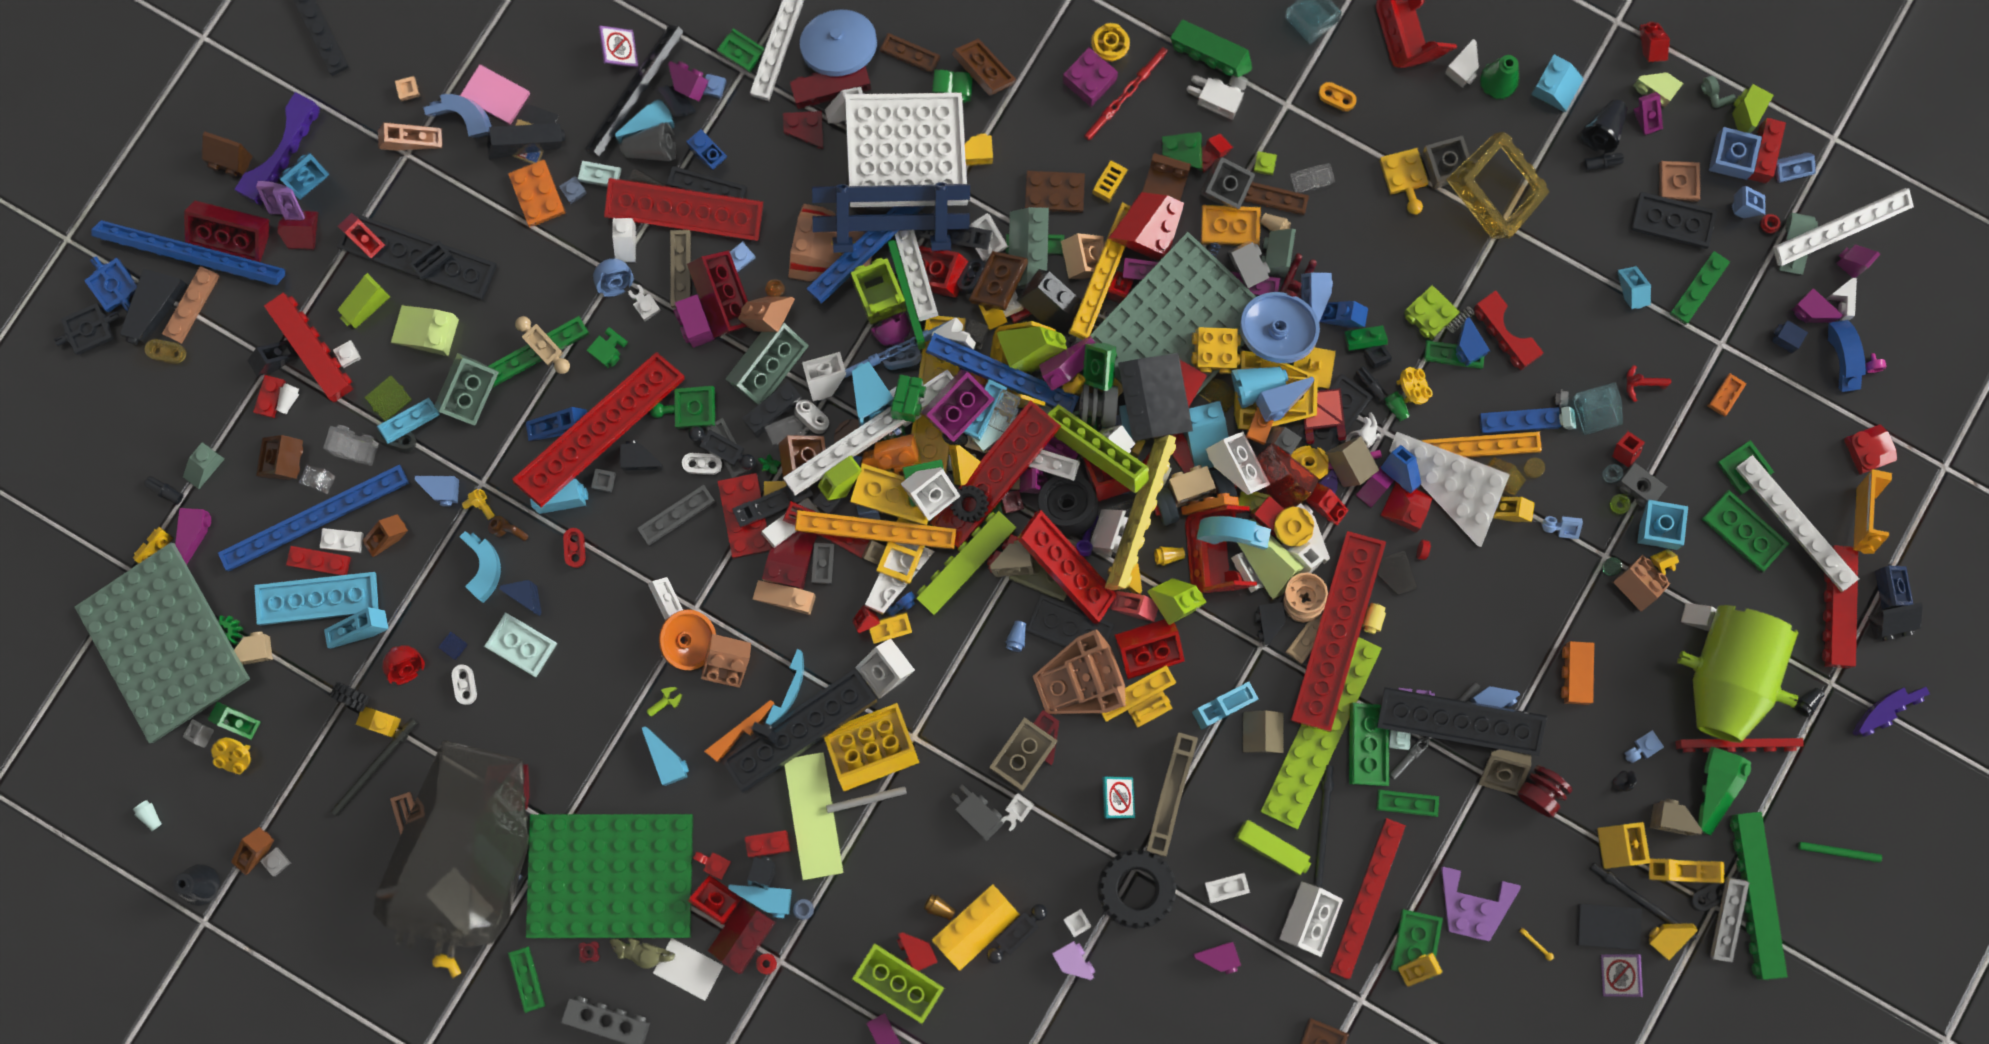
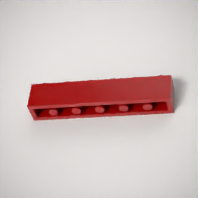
(308, 347)
(1841, 616)

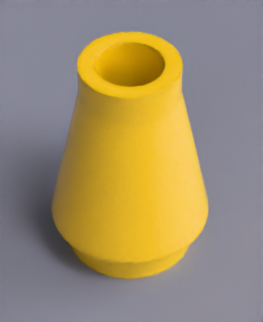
(1167, 555)

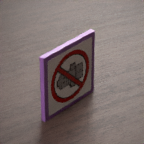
(618, 46)
(1621, 975)

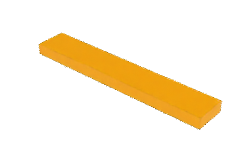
(1491, 444)

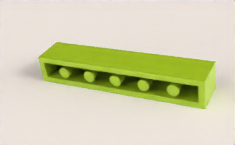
(1100, 450)
(964, 565)

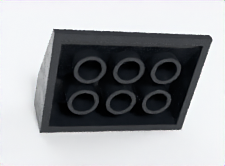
(1155, 397)

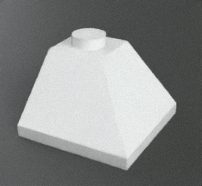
(824, 375)
(930, 491)

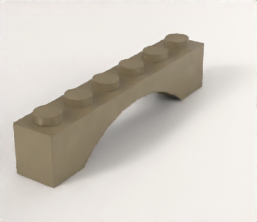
(1171, 794)

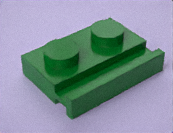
(741, 50)

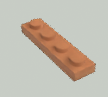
(190, 304)

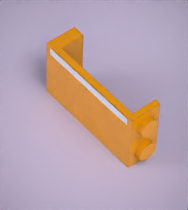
(1865, 537)

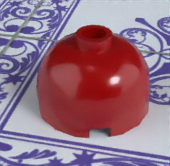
(402, 664)

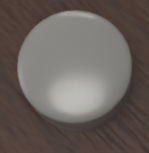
(1240, 82)

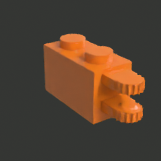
(892, 453)

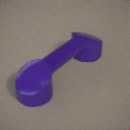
(1085, 546)

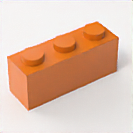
(1578, 673)

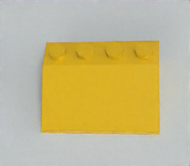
(871, 747)

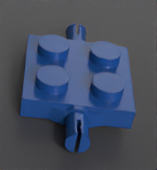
(111, 284)

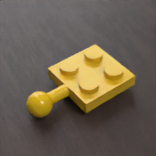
(1405, 173)

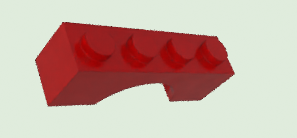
(1521, 350)

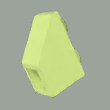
(1661, 83)

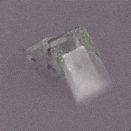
(1004, 411)

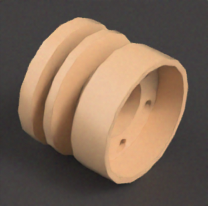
(1309, 587)

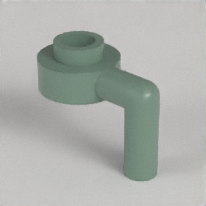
(1711, 88)

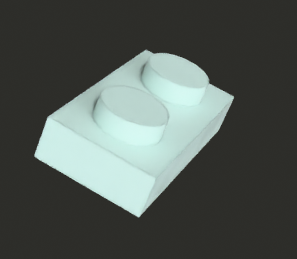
(597, 173)

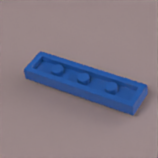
(1519, 420)

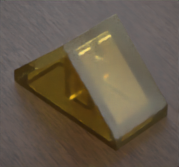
(1216, 391)
(1515, 479)

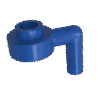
(905, 602)

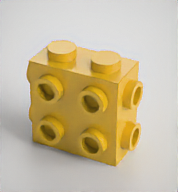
(1216, 349)

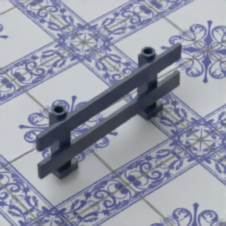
(843, 222)

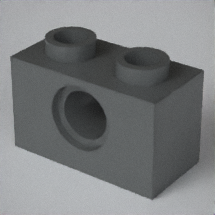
(1652, 487)

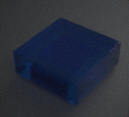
(453, 645)

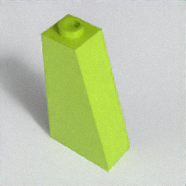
(1272, 847)

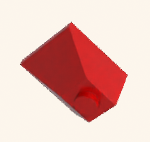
(1407, 508)

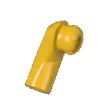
(1073, 386)

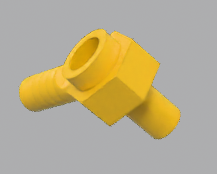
(478, 499)

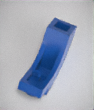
(1850, 354)

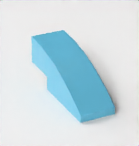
(1225, 705)

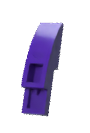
(1885, 710)

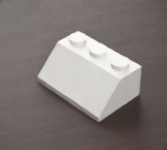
(1311, 919)

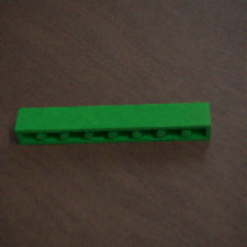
(1760, 899)

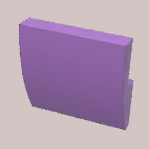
(280, 200)

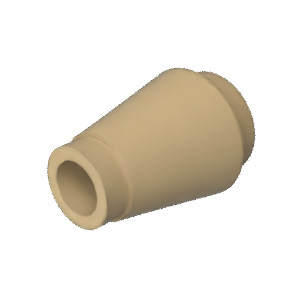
(1274, 222)

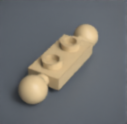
(542, 345)

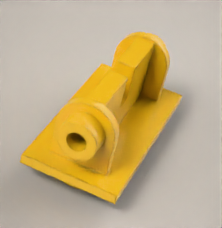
(157, 540)
(1150, 709)

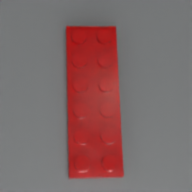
(1067, 566)

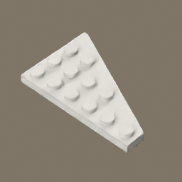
(1458, 484)

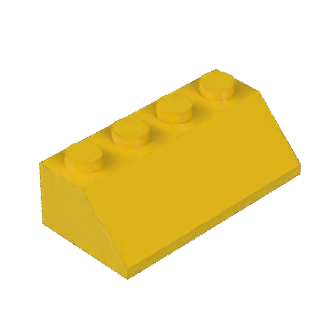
(976, 927)

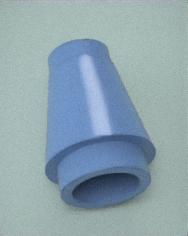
(1016, 637)

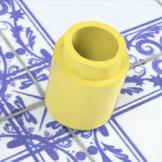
(1373, 618)

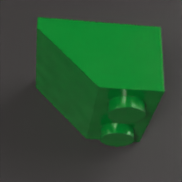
(1099, 365)

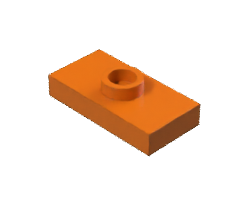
(1727, 395)
(1258, 428)

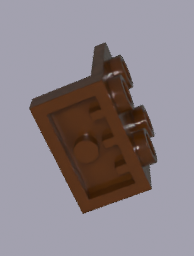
(1166, 176)

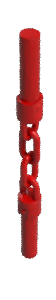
(1142, 75)

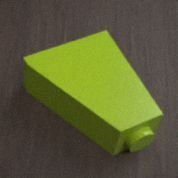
(362, 301)

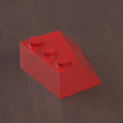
(1149, 225)

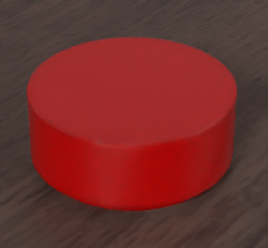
(1423, 549)

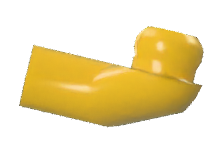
(450, 964)

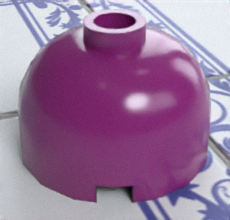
(892, 330)

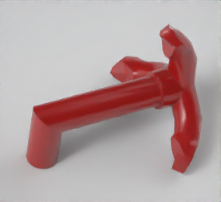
(1639, 380)

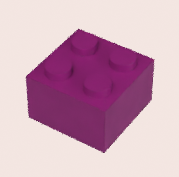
(1090, 77)
(694, 321)

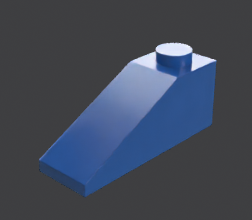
(553, 424)

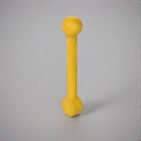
(1549, 956)

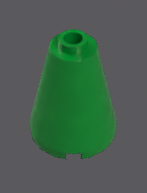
(1500, 77)

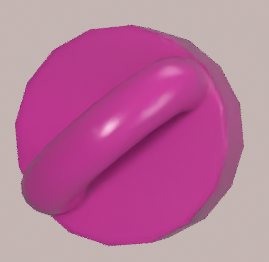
(1875, 365)

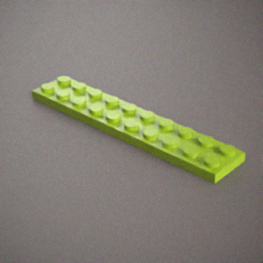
(1314, 747)

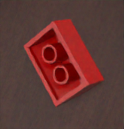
(1149, 648)

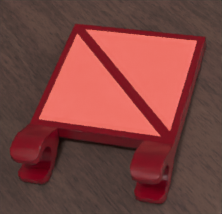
(1328, 415)

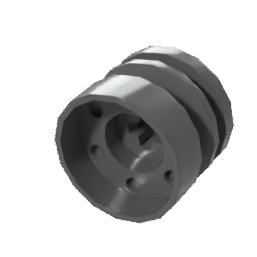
(1099, 405)

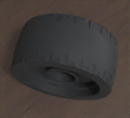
(1061, 492)

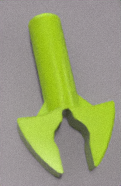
(665, 701)

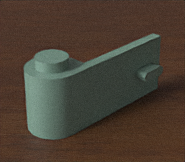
(1795, 226)

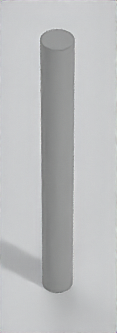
(866, 799)

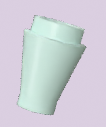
(146, 813)

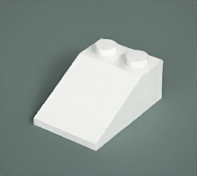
(1238, 463)

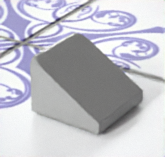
(198, 733)

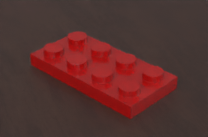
(745, 539)

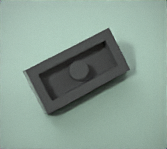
(823, 563)

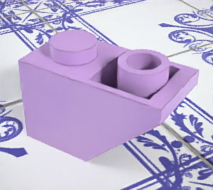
(1071, 961)

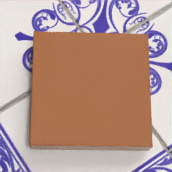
(1679, 180)

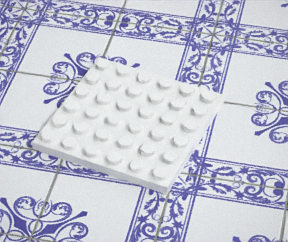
(905, 142)

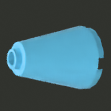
(1253, 381)

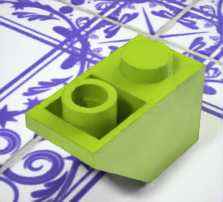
(840, 479)

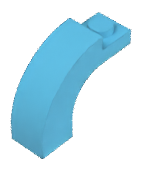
(1233, 529)
(489, 567)

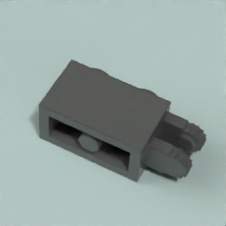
(977, 814)

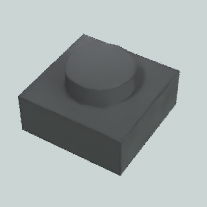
(603, 480)

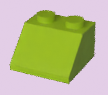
(1750, 108)
(1176, 599)

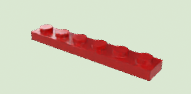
(1748, 745)

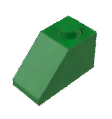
(234, 720)

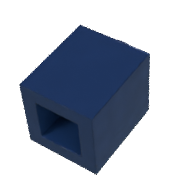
(1789, 336)

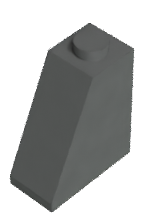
(1282, 438)

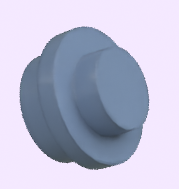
(803, 909)

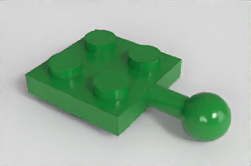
(692, 407)

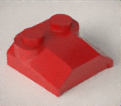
(1871, 448)

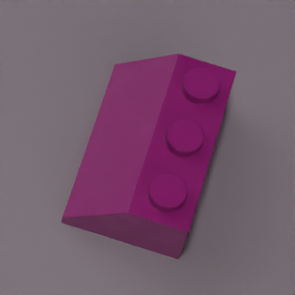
(957, 405)

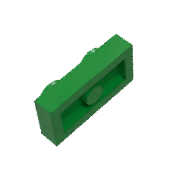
(1366, 337)

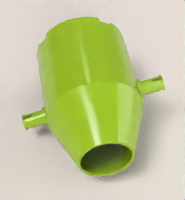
(1740, 671)

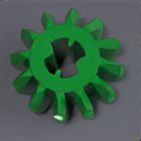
(233, 628)

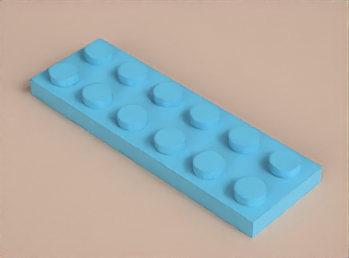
(315, 598)

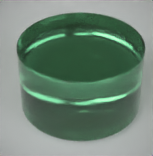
(1612, 566)

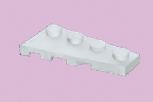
(888, 588)

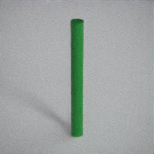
(1840, 852)

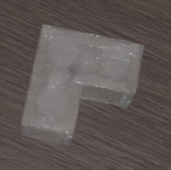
(345, 445)

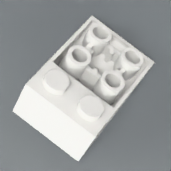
(1105, 536)

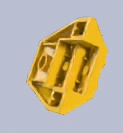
(1302, 409)

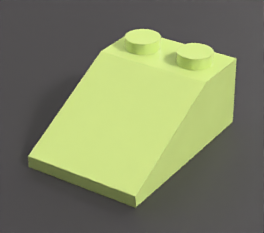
(425, 329)

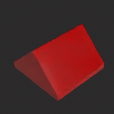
(715, 900)

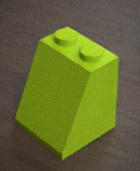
(1030, 347)

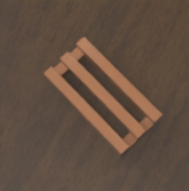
(396, 811)

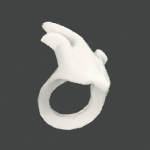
(1367, 432)

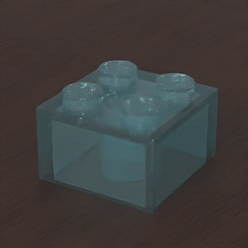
(1313, 17)

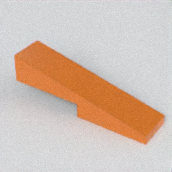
(723, 745)

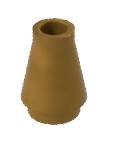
(938, 907)

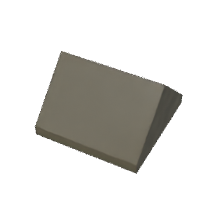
(1352, 462)
(1263, 732)

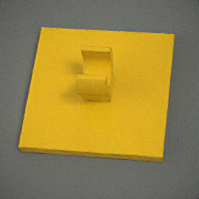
(1319, 363)

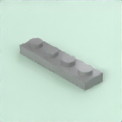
(1729, 919)

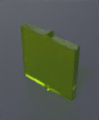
(388, 398)

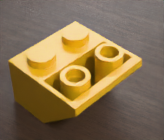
(1623, 845)

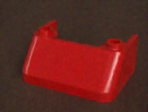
(1405, 35)
(1210, 561)

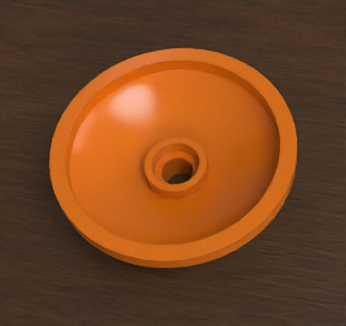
(697, 633)

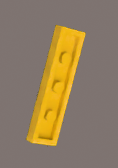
(1143, 690)

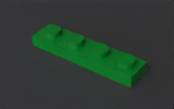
(1699, 288)

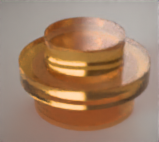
(775, 288)

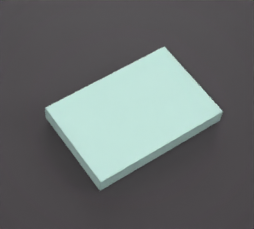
(520, 644)

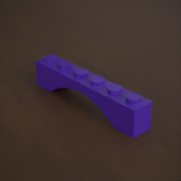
(299, 116)

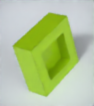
(1265, 163)

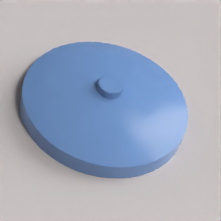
(838, 42)
(1279, 327)

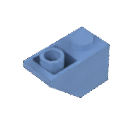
(1496, 697)

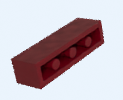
(825, 88)

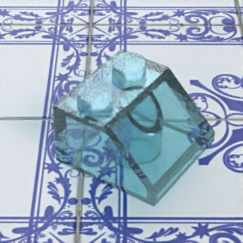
(1599, 408)

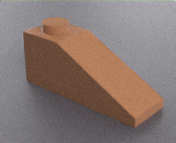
(408, 137)

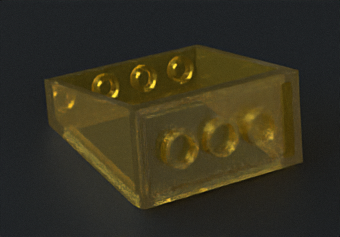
(1476, 200)

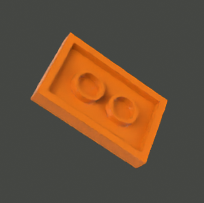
(536, 193)

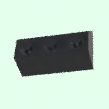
(1050, 301)

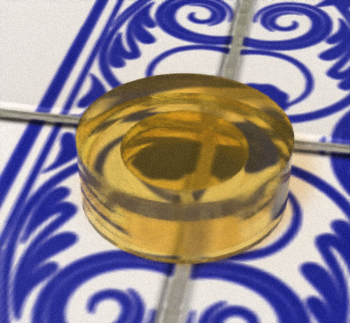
(1534, 467)

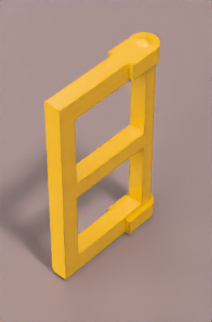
(891, 545)

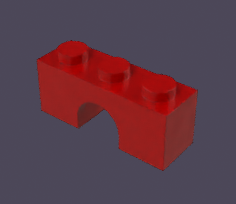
(1771, 140)

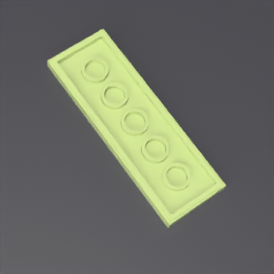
(812, 823)

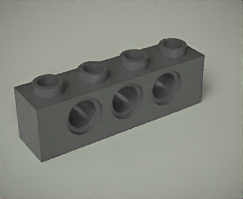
(574, 1017)

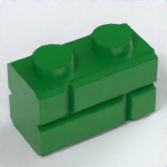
(907, 398)

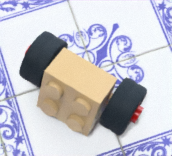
(1190, 487)

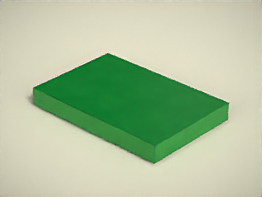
(1416, 936)

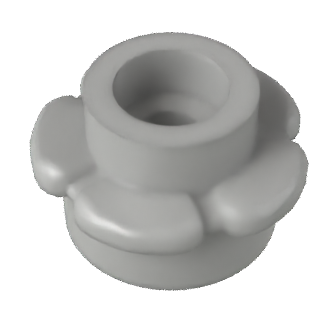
(1562, 398)

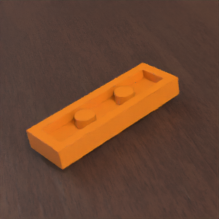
(1209, 503)

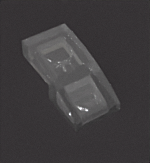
(1312, 177)
(784, 427)

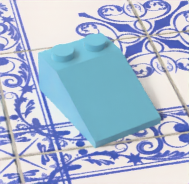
(1208, 429)

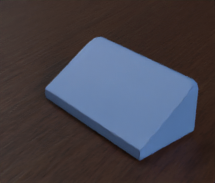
(1795, 167)

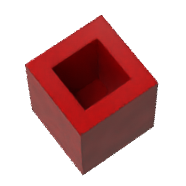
(1628, 449)

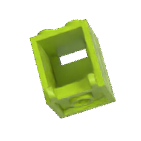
(882, 299)

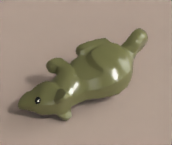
(643, 955)

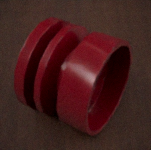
(1545, 790)

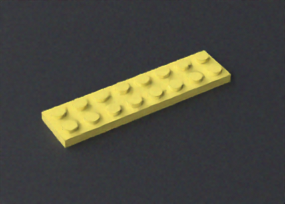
(1139, 516)

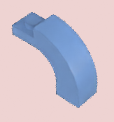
(473, 114)

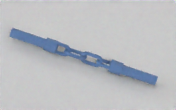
(875, 358)

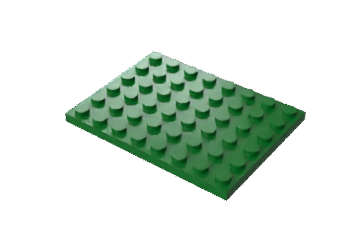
(609, 876)

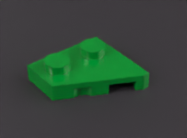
(1184, 148)

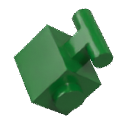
(605, 351)

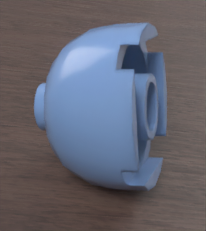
(612, 277)

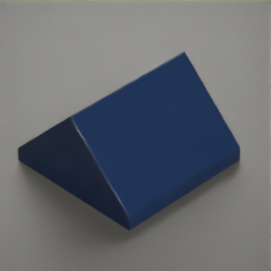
(1893, 587)
(524, 593)

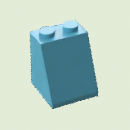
(870, 393)
(569, 497)

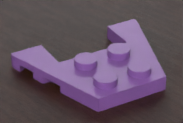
(1471, 914)

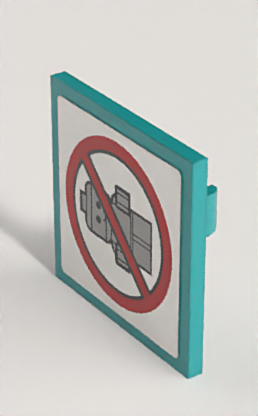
(1118, 797)

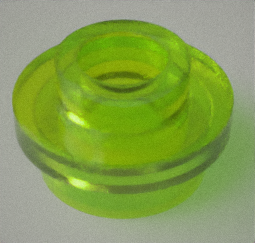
(1625, 501)

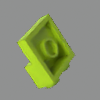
(1431, 313)

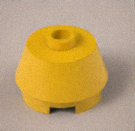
(1110, 42)

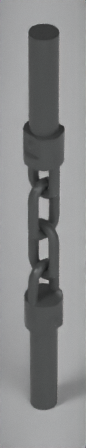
(1416, 751)

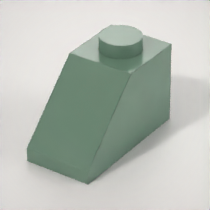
(202, 465)

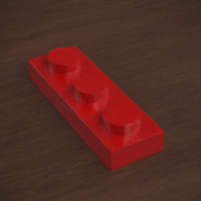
(318, 561)

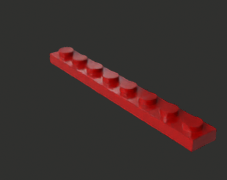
(1367, 898)

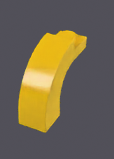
(1686, 871)

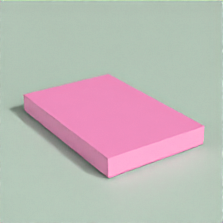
(495, 94)

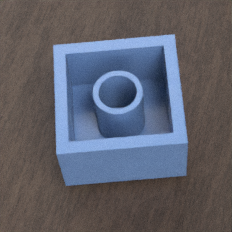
(1735, 153)

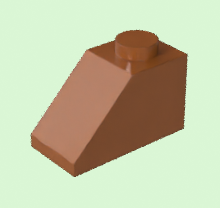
(384, 534)
(252, 850)

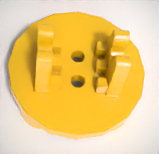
(1414, 386)
(231, 755)

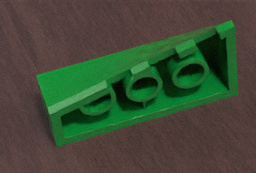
(1211, 49)

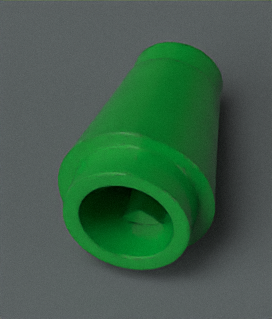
(1397, 405)

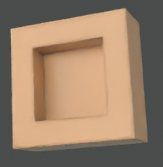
(407, 88)

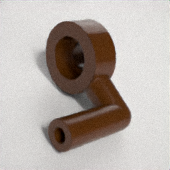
(499, 526)

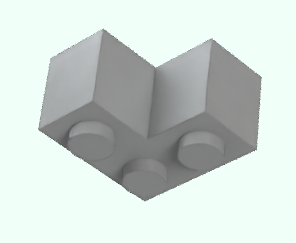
(1248, 263)

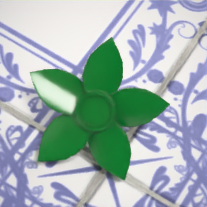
(769, 464)

